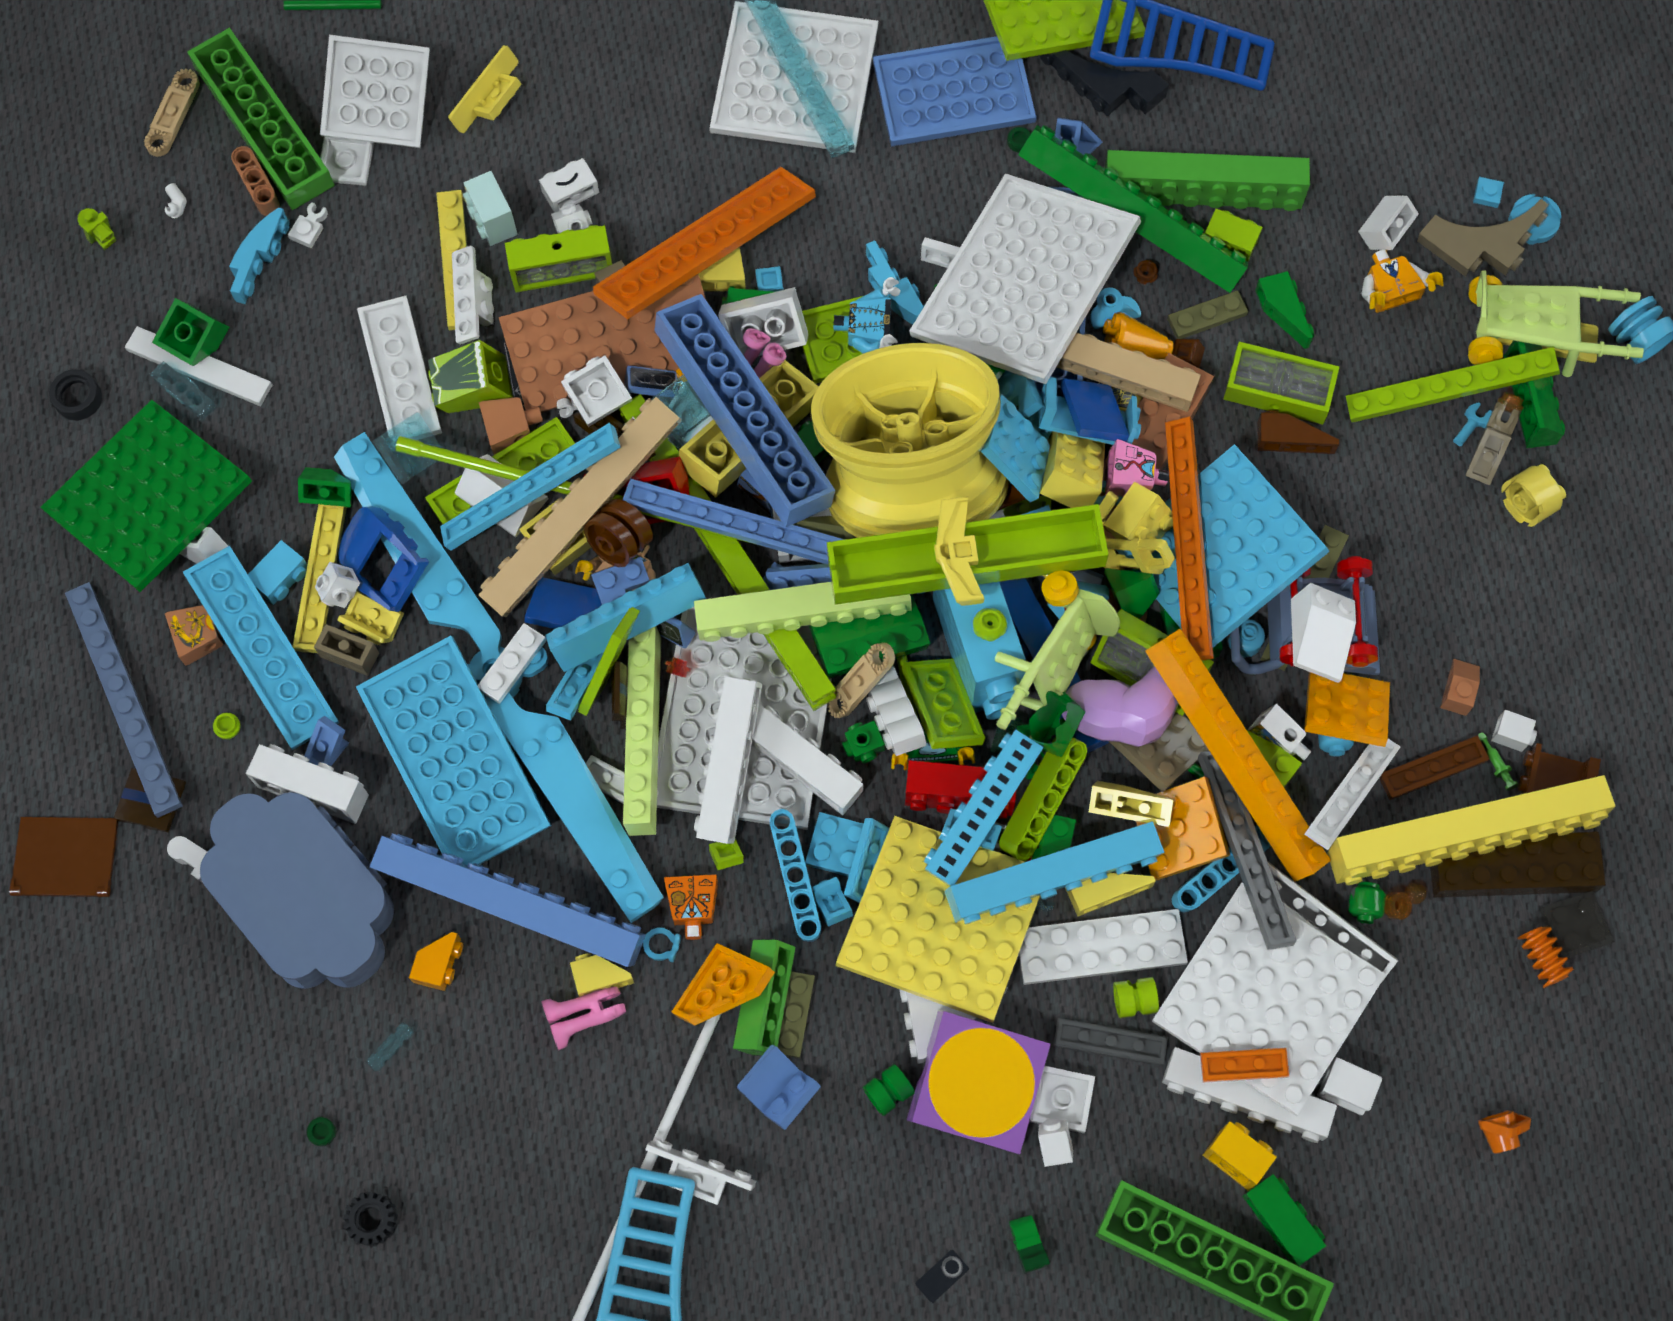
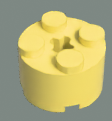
(1533, 495)

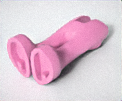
(772, 355)
(563, 1030)

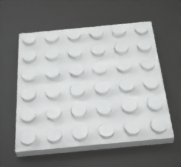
(756, 94)
(1260, 998)

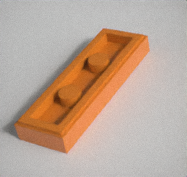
(1244, 1065)

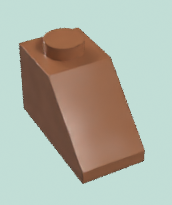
(1461, 687)

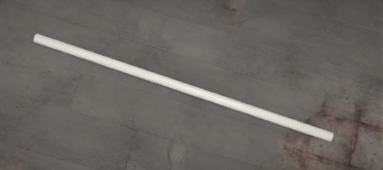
(650, 1159)

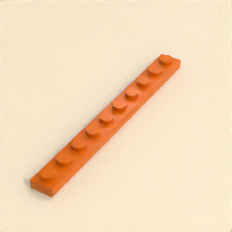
(1188, 536)

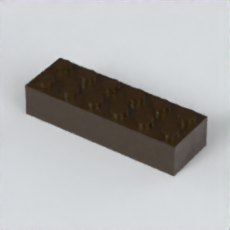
(1541, 867)

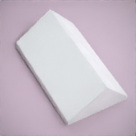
(477, 486)

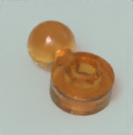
(1399, 904)

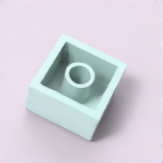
(489, 209)

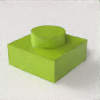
(725, 854)

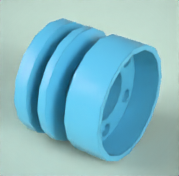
(1641, 327)

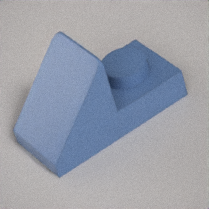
(326, 742)

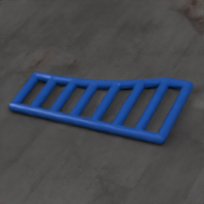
(1168, 62)

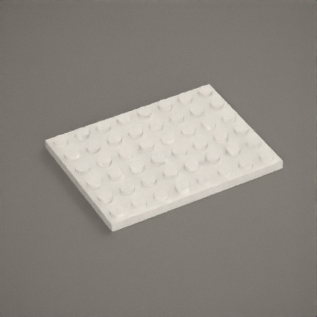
(1025, 277)
(689, 725)

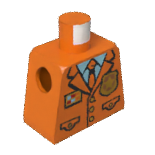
(692, 902)

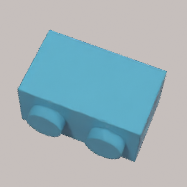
(278, 572)

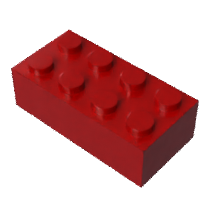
(944, 786)

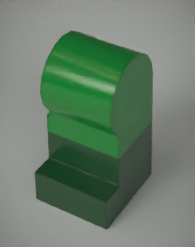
(1028, 1244)

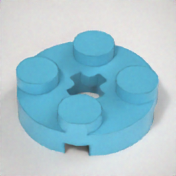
(1548, 227)

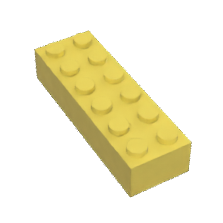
(709, 455)

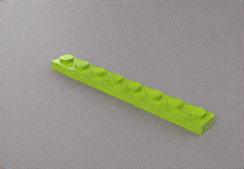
(1453, 384)

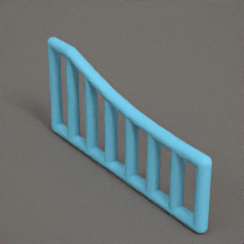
(676, 1241)

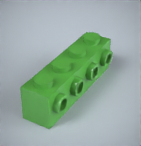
(762, 1017)

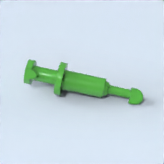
(1501, 769)

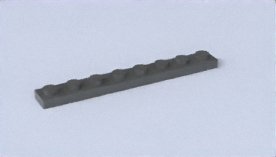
(1249, 858)

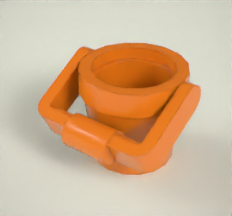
(1503, 1130)

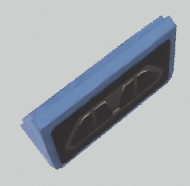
(648, 380)
(676, 632)

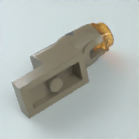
(1495, 438)

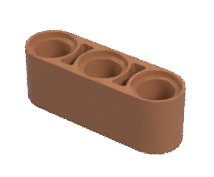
(249, 173)

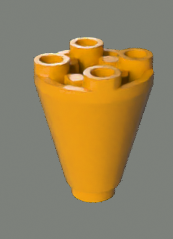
(1136, 336)

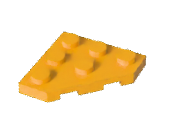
(722, 984)

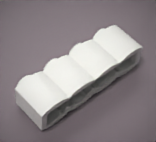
(895, 715)

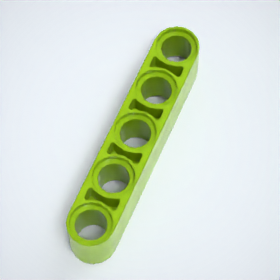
(1041, 801)

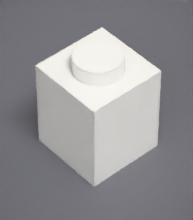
(1514, 731)
(1055, 1142)

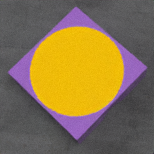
(979, 1082)

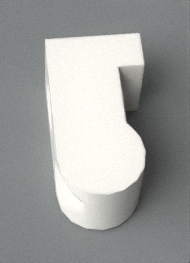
(188, 853)

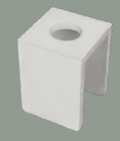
(1349, 1086)

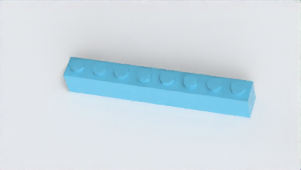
(1053, 872)

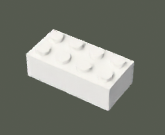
(281, 773)

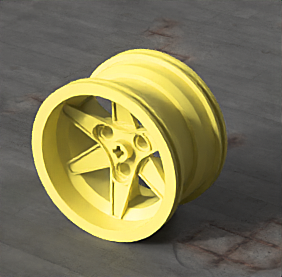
(907, 435)

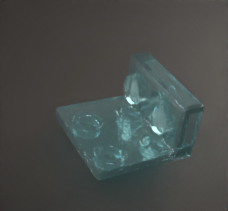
(686, 405)
(402, 464)

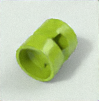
(1136, 997)

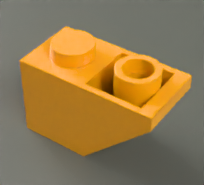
(435, 962)

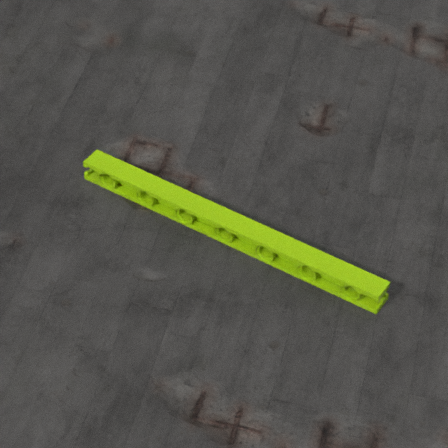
(745, 579)

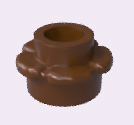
(1148, 266)

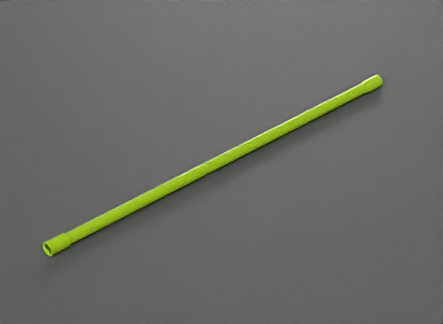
(418, 449)

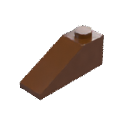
(1288, 434)

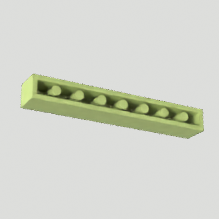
(786, 610)
(642, 733)

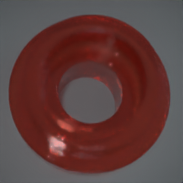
(677, 667)

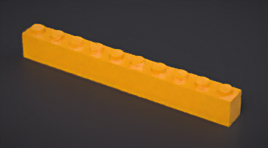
(1237, 755)

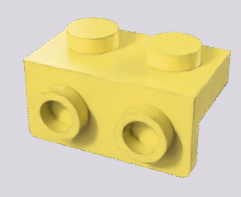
(371, 619)

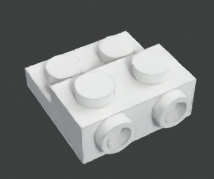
(596, 390)

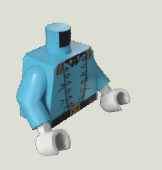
(870, 319)

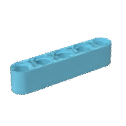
(788, 863)
(1218, 876)

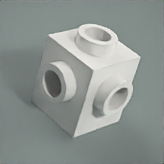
(571, 218)
(337, 585)

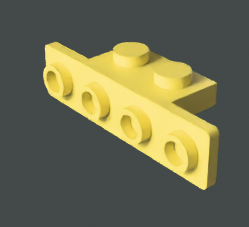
(489, 91)

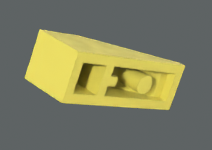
(1130, 803)
(1102, 893)

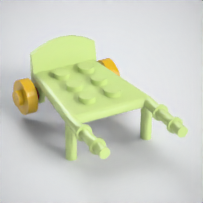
(1538, 317)
(1065, 647)

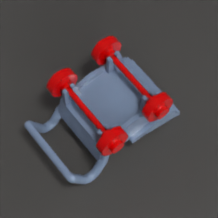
(1363, 651)

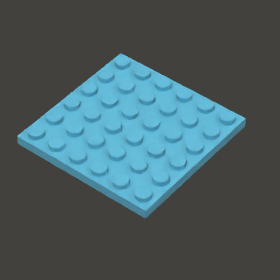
(1250, 544)

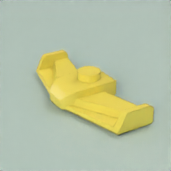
(957, 551)

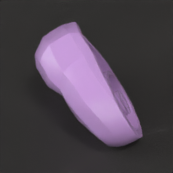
(1125, 712)

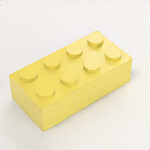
(1073, 470)

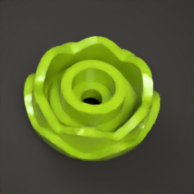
(986, 631)

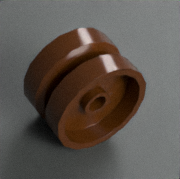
(618, 533)

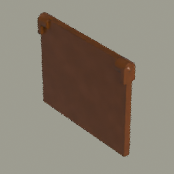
(64, 857)

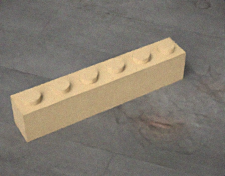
(1130, 371)

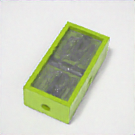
(558, 258)
(1281, 382)
(1125, 652)

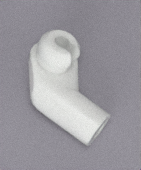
(178, 201)

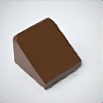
(1189, 350)

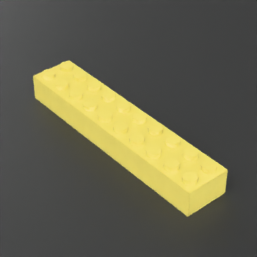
(1470, 830)

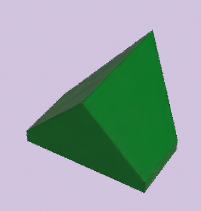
(1132, 590)

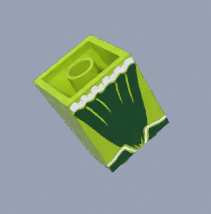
(469, 377)

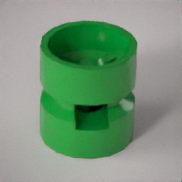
(888, 1090)

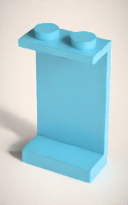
(1057, 417)

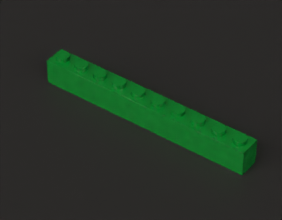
(1157, 223)

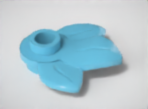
(1106, 311)

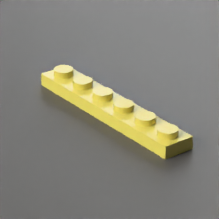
(452, 239)
(323, 550)

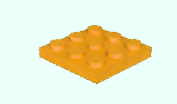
(1348, 709)
(1193, 833)

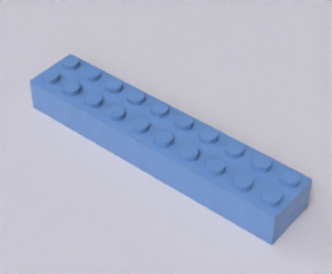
(744, 410)
(509, 901)

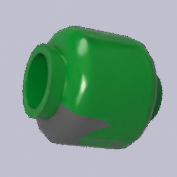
(1367, 902)

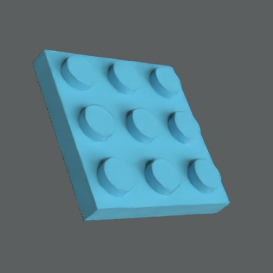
(1017, 450)

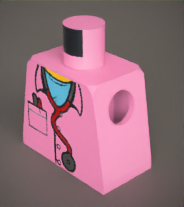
(1130, 465)

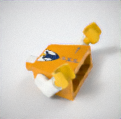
(1396, 282)

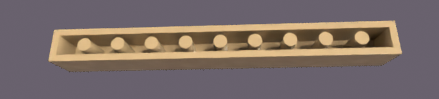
(584, 501)

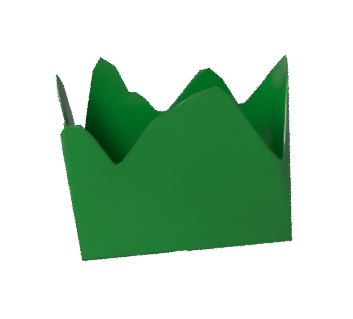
(1050, 715)

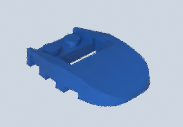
(360, 541)

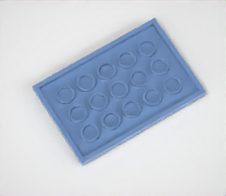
(952, 91)

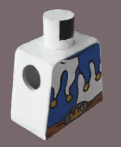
(1282, 731)

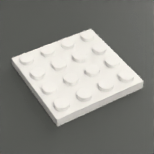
(374, 91)

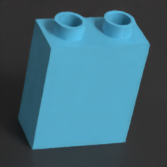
(986, 681)

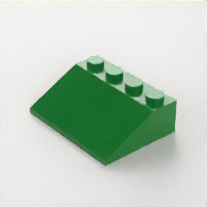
(845, 643)

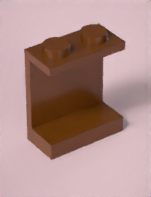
(1550, 770)

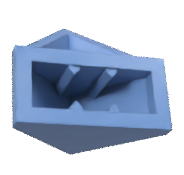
(1078, 134)

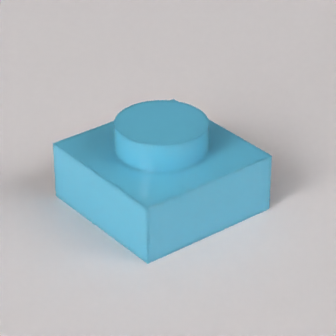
(1488, 192)

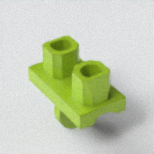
(96, 227)

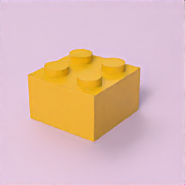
(1240, 1155)

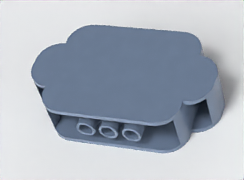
(298, 889)

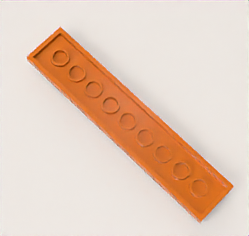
(703, 242)

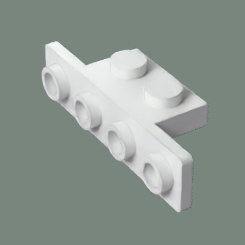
(471, 296)
(708, 1176)

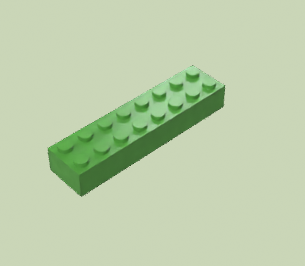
(261, 119)
(1215, 178)
(1211, 1257)

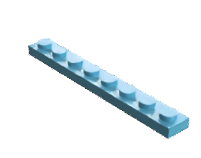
(530, 486)

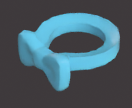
(670, 955)

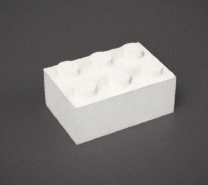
(773, 313)

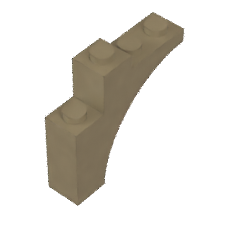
(1497, 244)

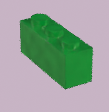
(1285, 1220)

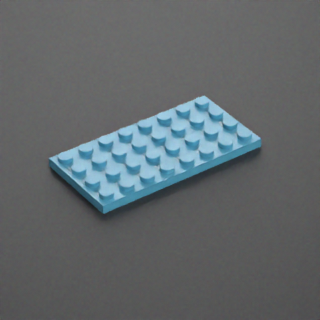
(453, 754)

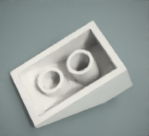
(1322, 631)

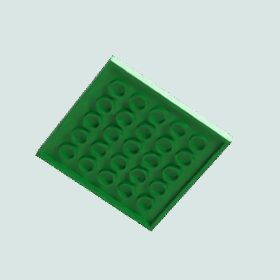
(146, 495)

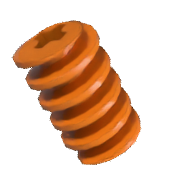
(1545, 955)

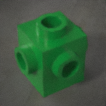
(863, 733)

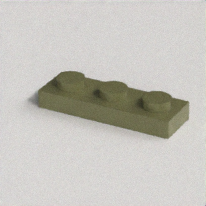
(1207, 315)
(795, 1014)

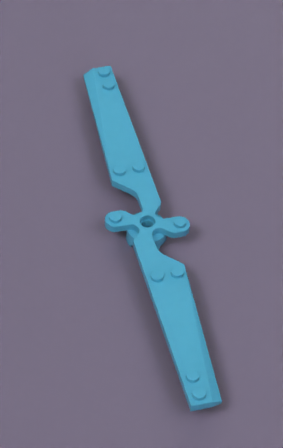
(535, 737)

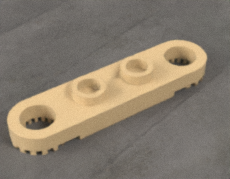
(171, 112)
(861, 679)

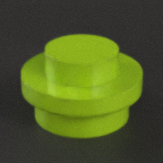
(226, 725)

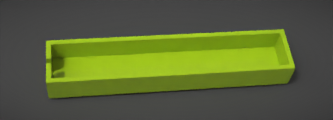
(1005, 550)

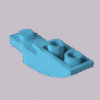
(258, 246)
(907, 302)

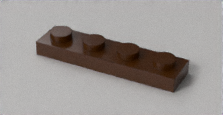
(1433, 767)

